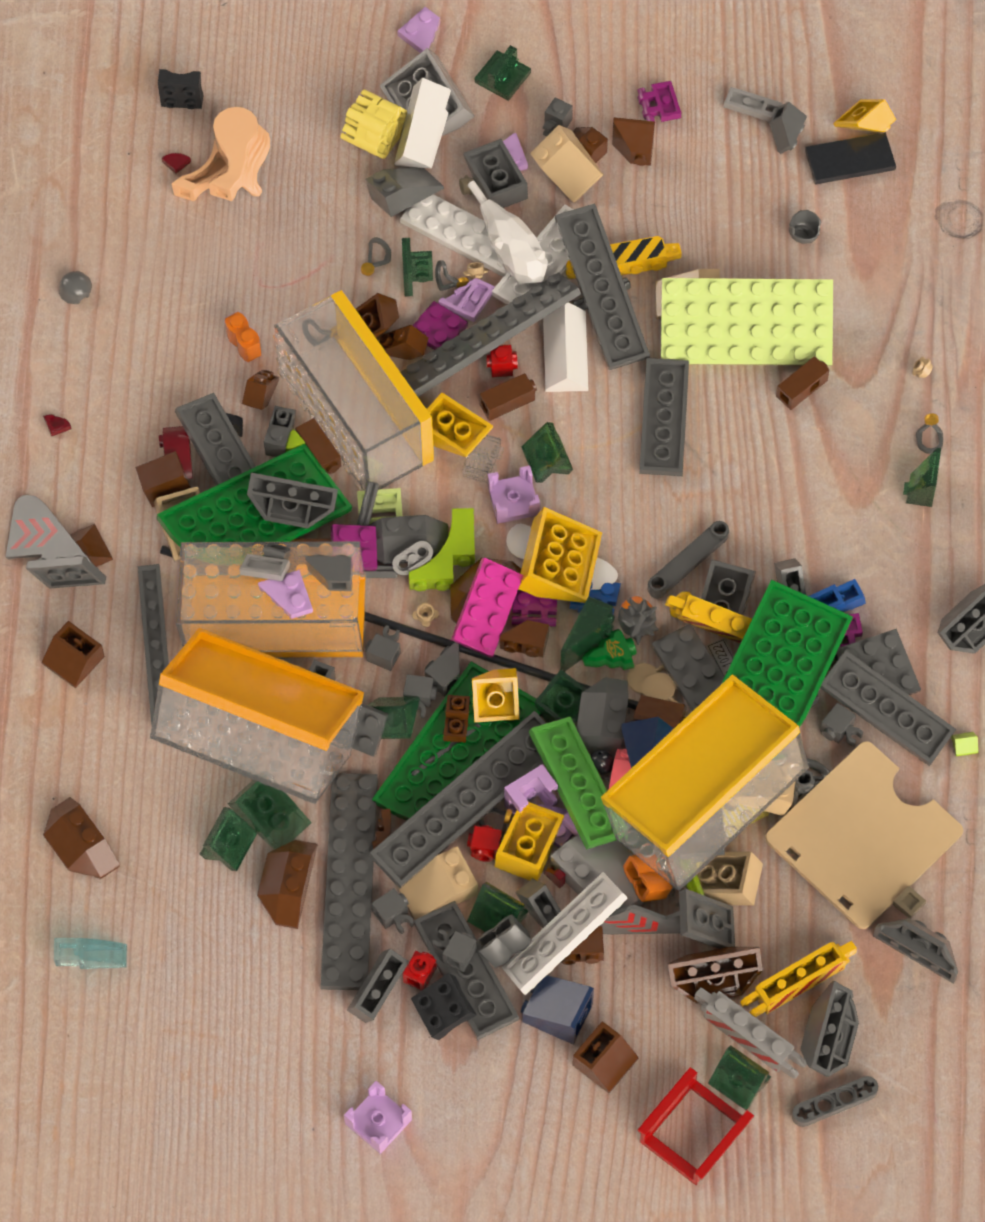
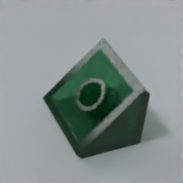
(560, 698)
(401, 715)

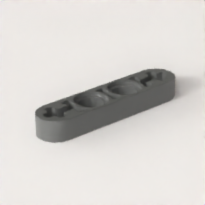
(836, 1104)

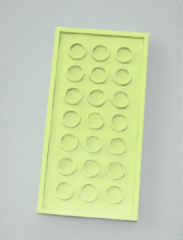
(747, 321)

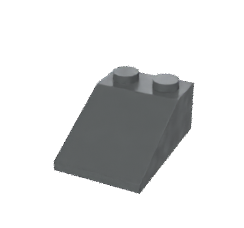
(497, 174)
(401, 188)
(728, 586)

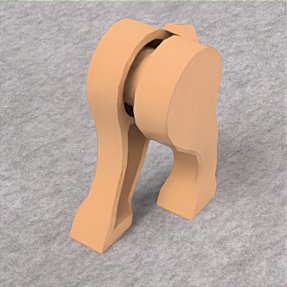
(234, 161)

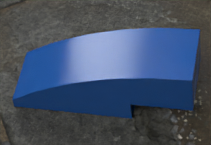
(842, 597)

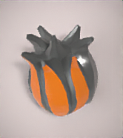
(637, 618)

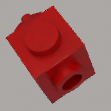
(502, 361)
(484, 842)
(420, 970)

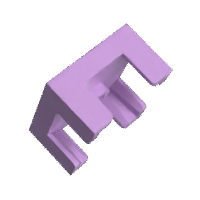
(514, 496)
(533, 784)
(378, 1118)

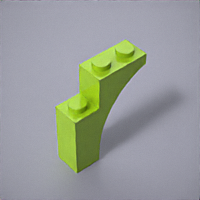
(457, 551)

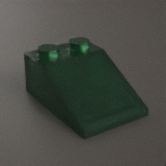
(589, 629)
(269, 813)

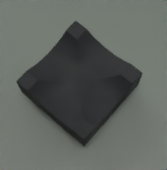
(180, 89)
(443, 1006)

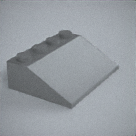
(428, 66)
(585, 866)

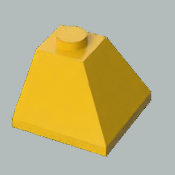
(867, 115)
(496, 696)

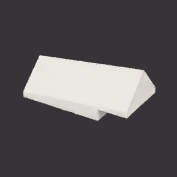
(423, 125)
(565, 349)

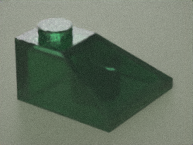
(923, 481)

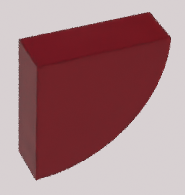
(176, 161)
(56, 424)
(556, 876)

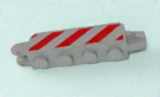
(749, 1032)

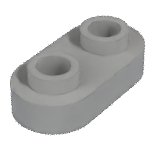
(412, 557)

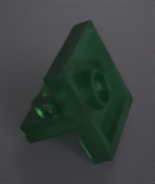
(503, 73)
(416, 266)
(546, 453)
(228, 840)
(493, 906)
(739, 1077)

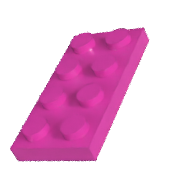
(487, 607)

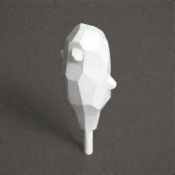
(512, 241)

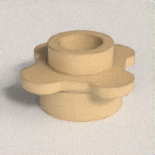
(475, 270)
(922, 367)
(421, 610)

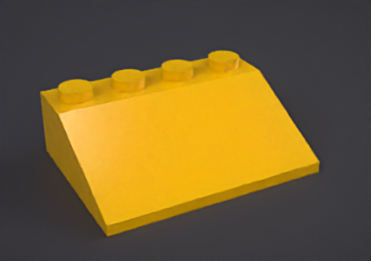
(559, 558)

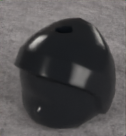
(602, 761)

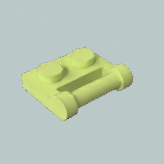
(386, 501)

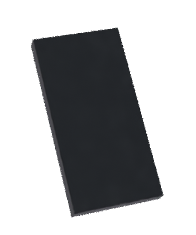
(850, 158)

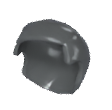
(805, 226)
(75, 287)

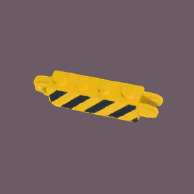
(640, 255)

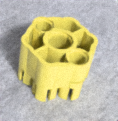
(376, 126)

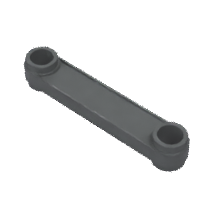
(688, 559)

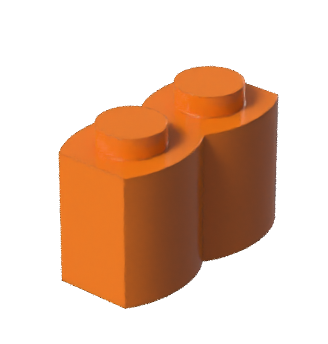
(243, 337)
(646, 882)

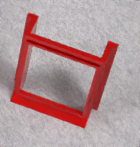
(666, 1107)

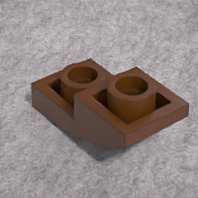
(456, 718)
(385, 828)

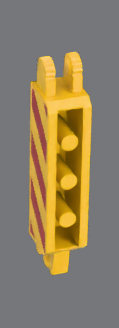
(709, 617)
(799, 977)

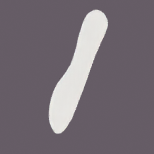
(517, 543)

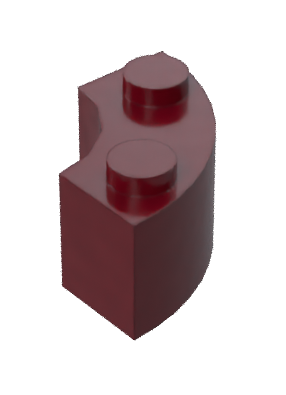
(178, 440)

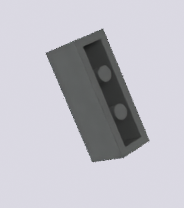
(377, 985)

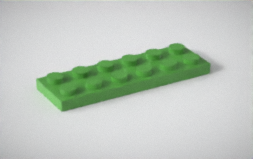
(576, 779)

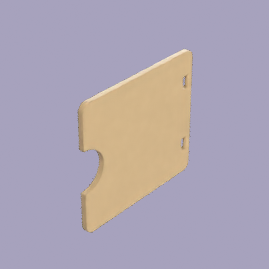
(861, 837)

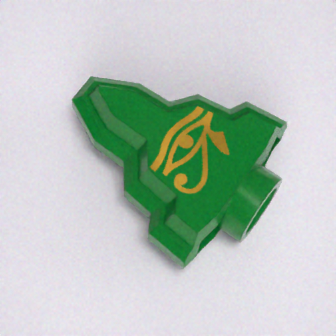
(613, 652)

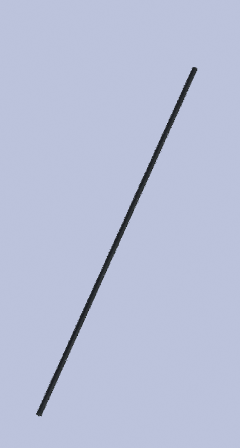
(444, 642)

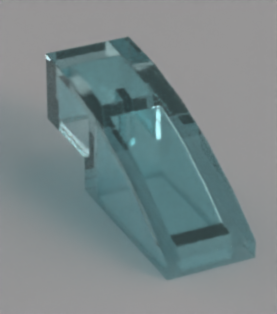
(89, 953)

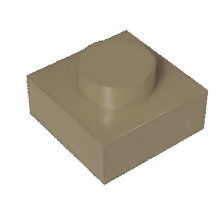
(909, 902)

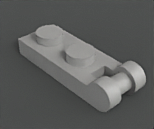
(751, 104)

